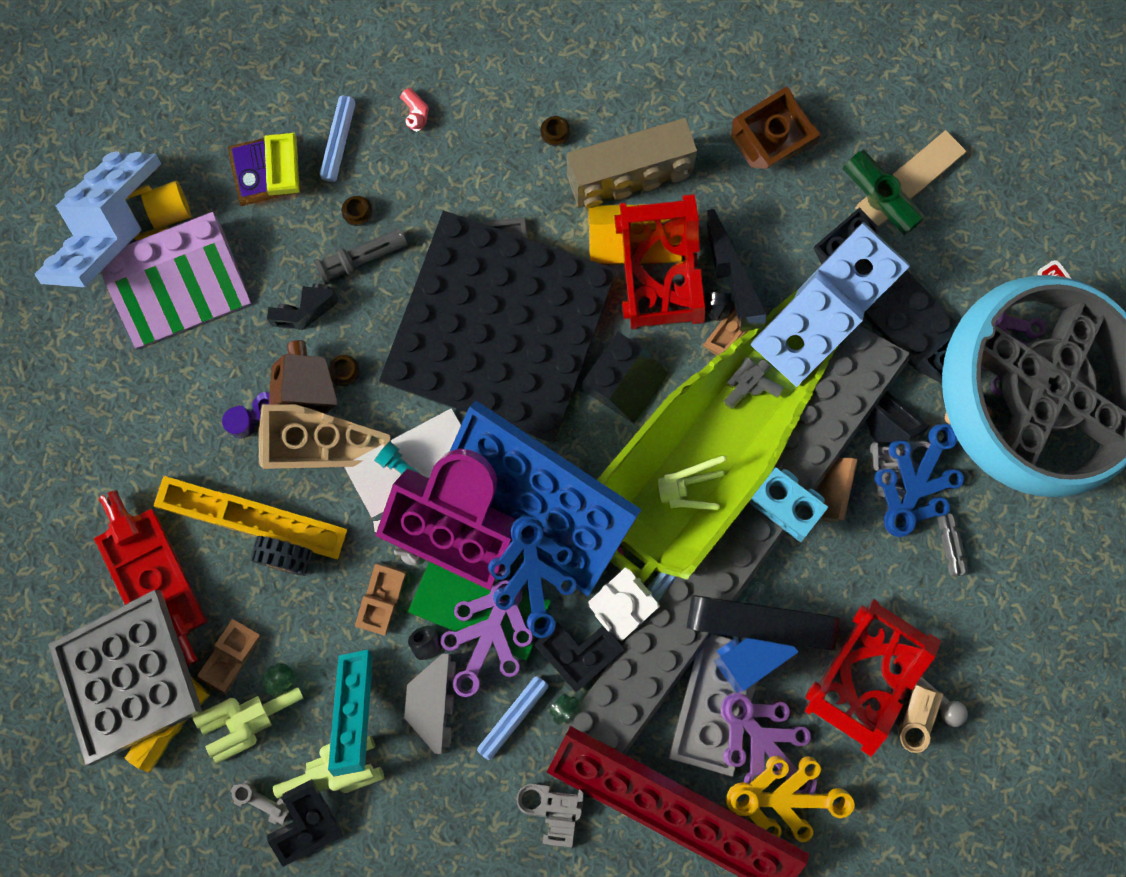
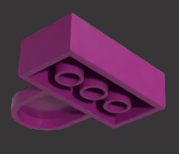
(449, 516)

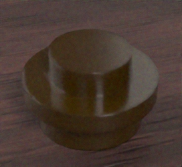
(555, 131)
(356, 210)
(344, 370)

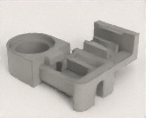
(883, 459)
(560, 809)

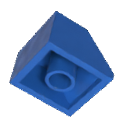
(750, 661)

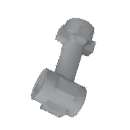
(247, 793)

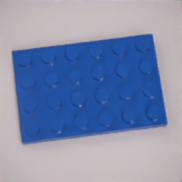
(556, 492)

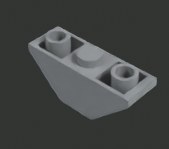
(430, 703)

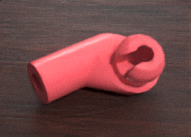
(418, 109)

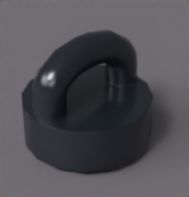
(425, 642)

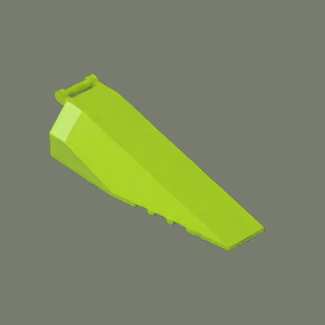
(699, 427)

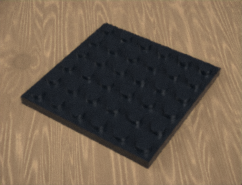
(498, 325)

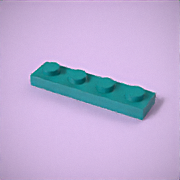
(351, 713)

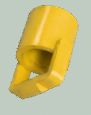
(163, 205)

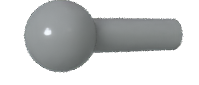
(952, 712)

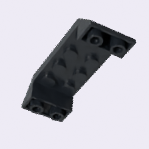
(905, 311)

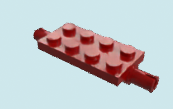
(144, 561)

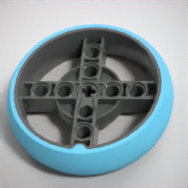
(1044, 386)

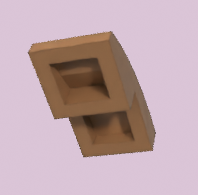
(381, 598)
(228, 657)

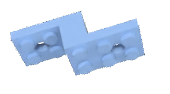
(97, 219)
(830, 304)

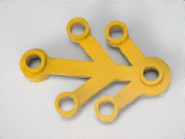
(784, 798)

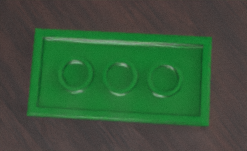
(443, 590)

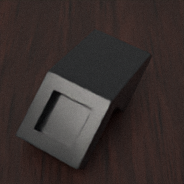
(313, 304)

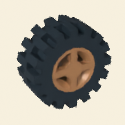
(281, 555)

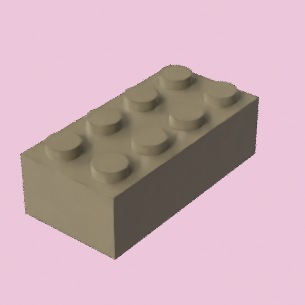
(631, 163)

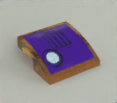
(249, 172)

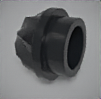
(718, 305)

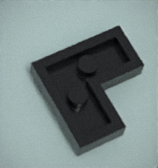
(579, 663)
(312, 824)

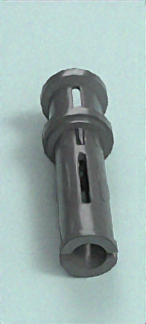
(395, 241)

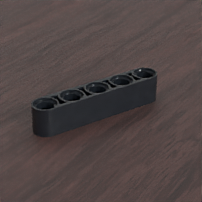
(762, 622)

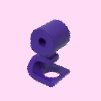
(240, 420)

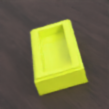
(281, 164)

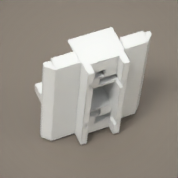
(623, 604)

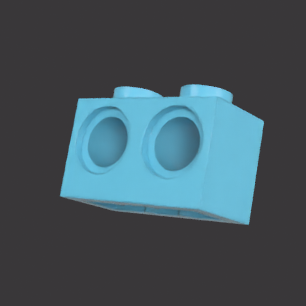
(783, 511)

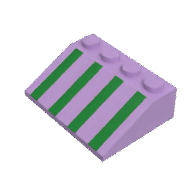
(175, 281)

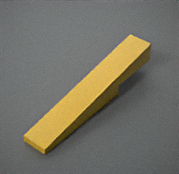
(249, 517)

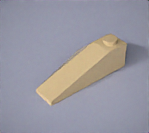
(310, 439)

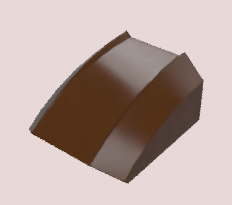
(773, 131)

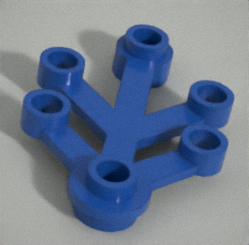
(916, 483)
(531, 571)

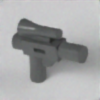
(752, 381)

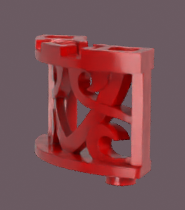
(690, 294)
(914, 662)

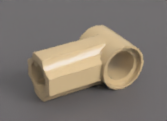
(920, 714)

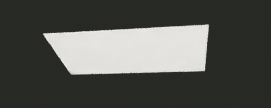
(420, 448)

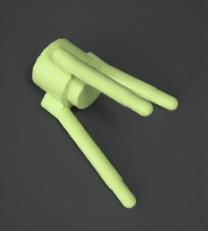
(673, 485)

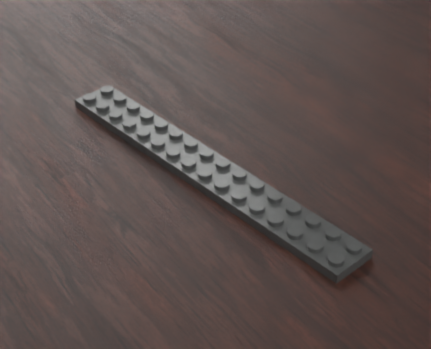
(661, 645)

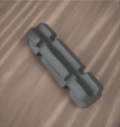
(953, 545)

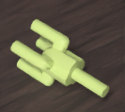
(241, 721)
(324, 780)

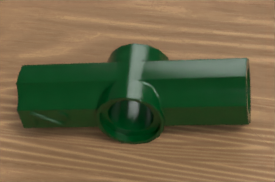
(897, 206)

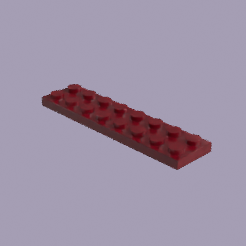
(673, 809)

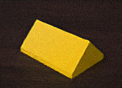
(607, 247)

